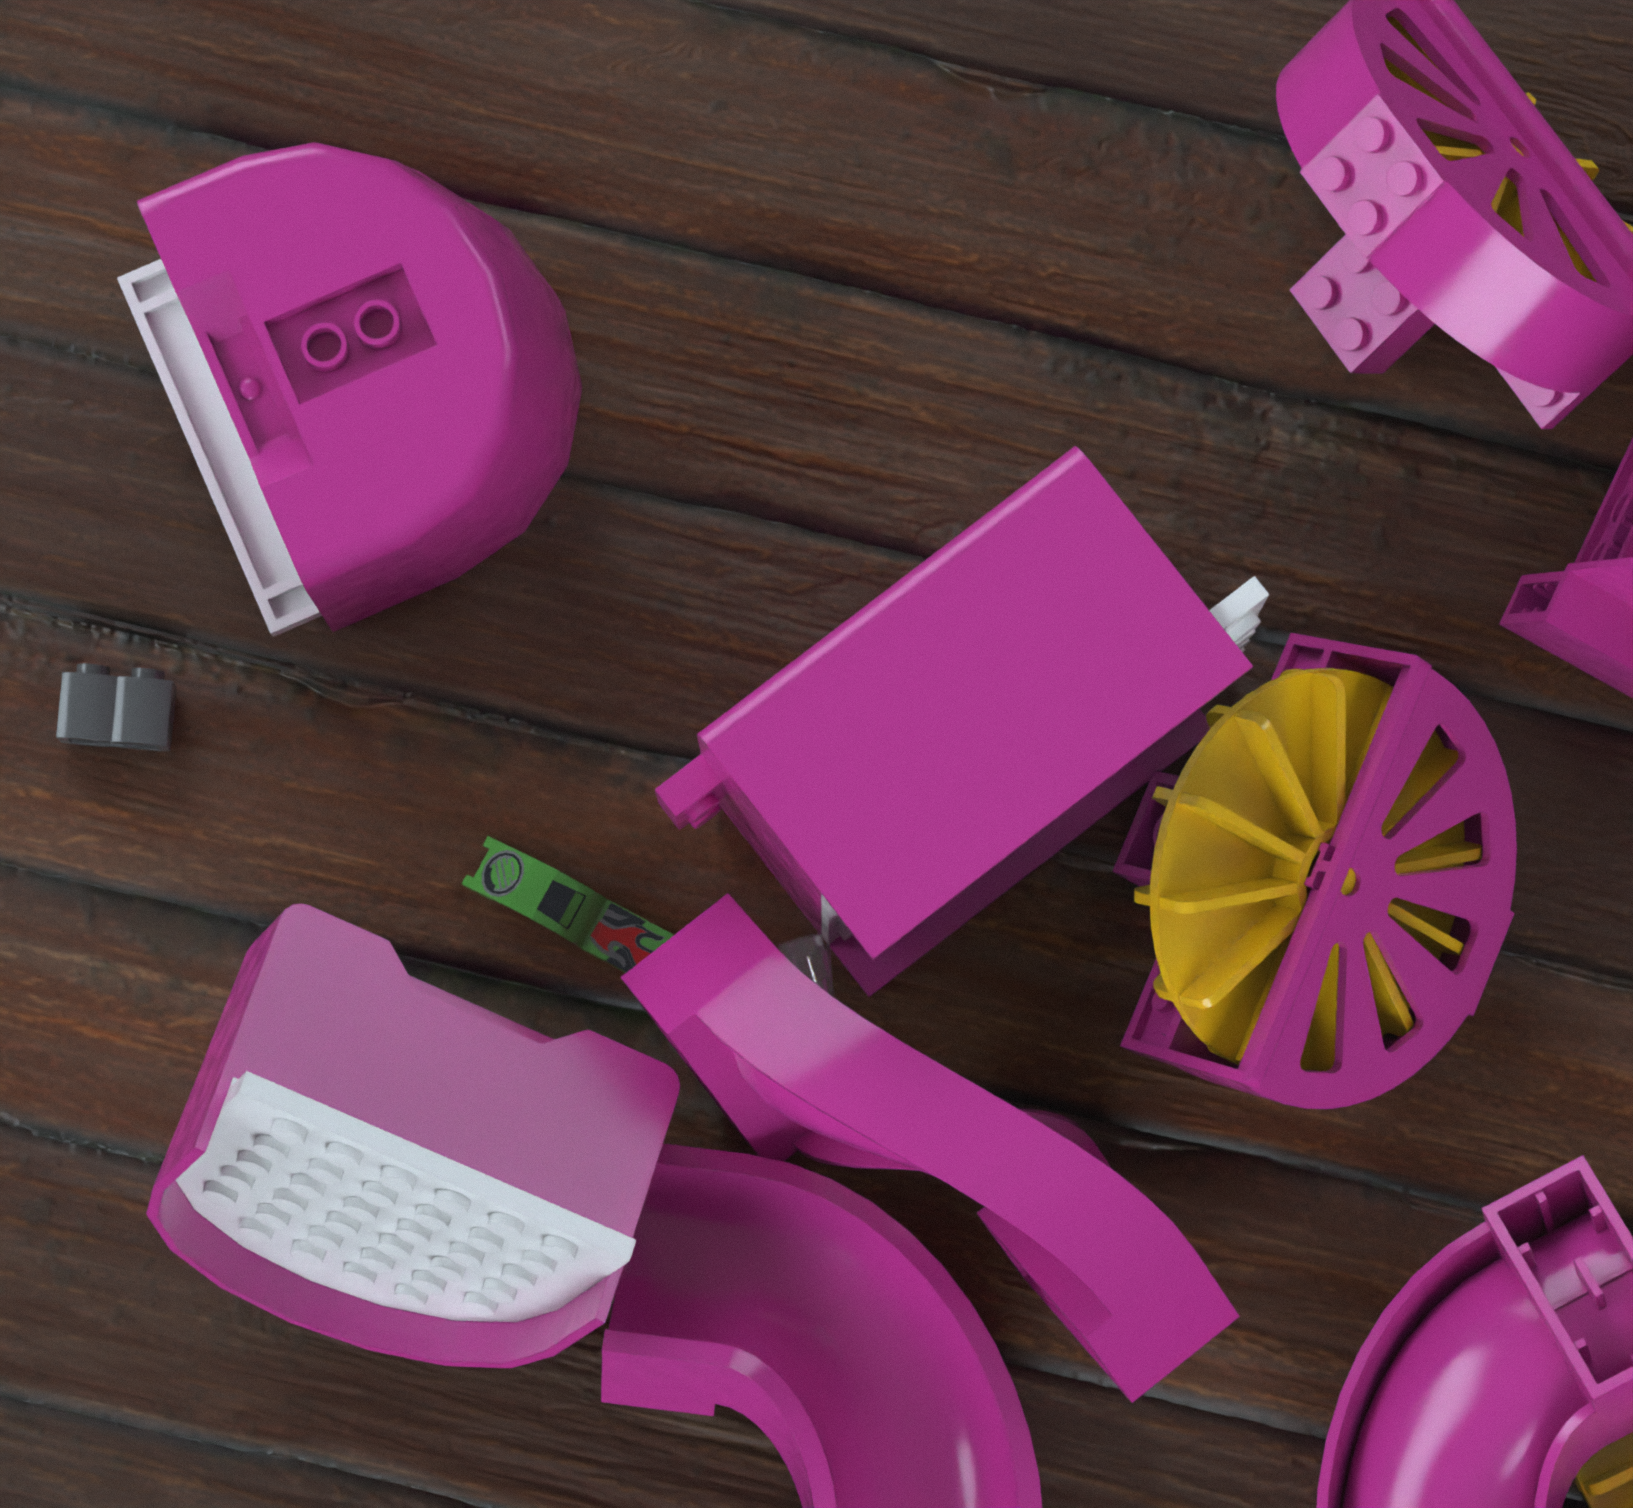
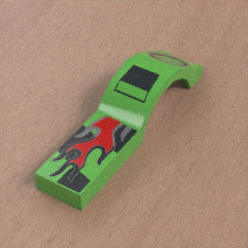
(565, 906)

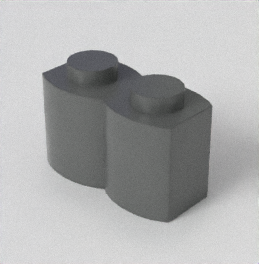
(116, 709)

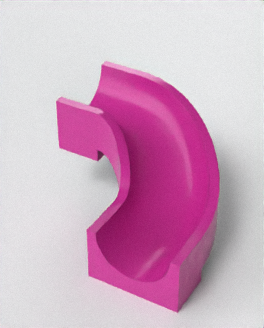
(828, 1083)
(820, 1330)

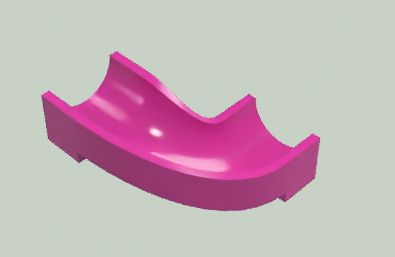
(1494, 1361)

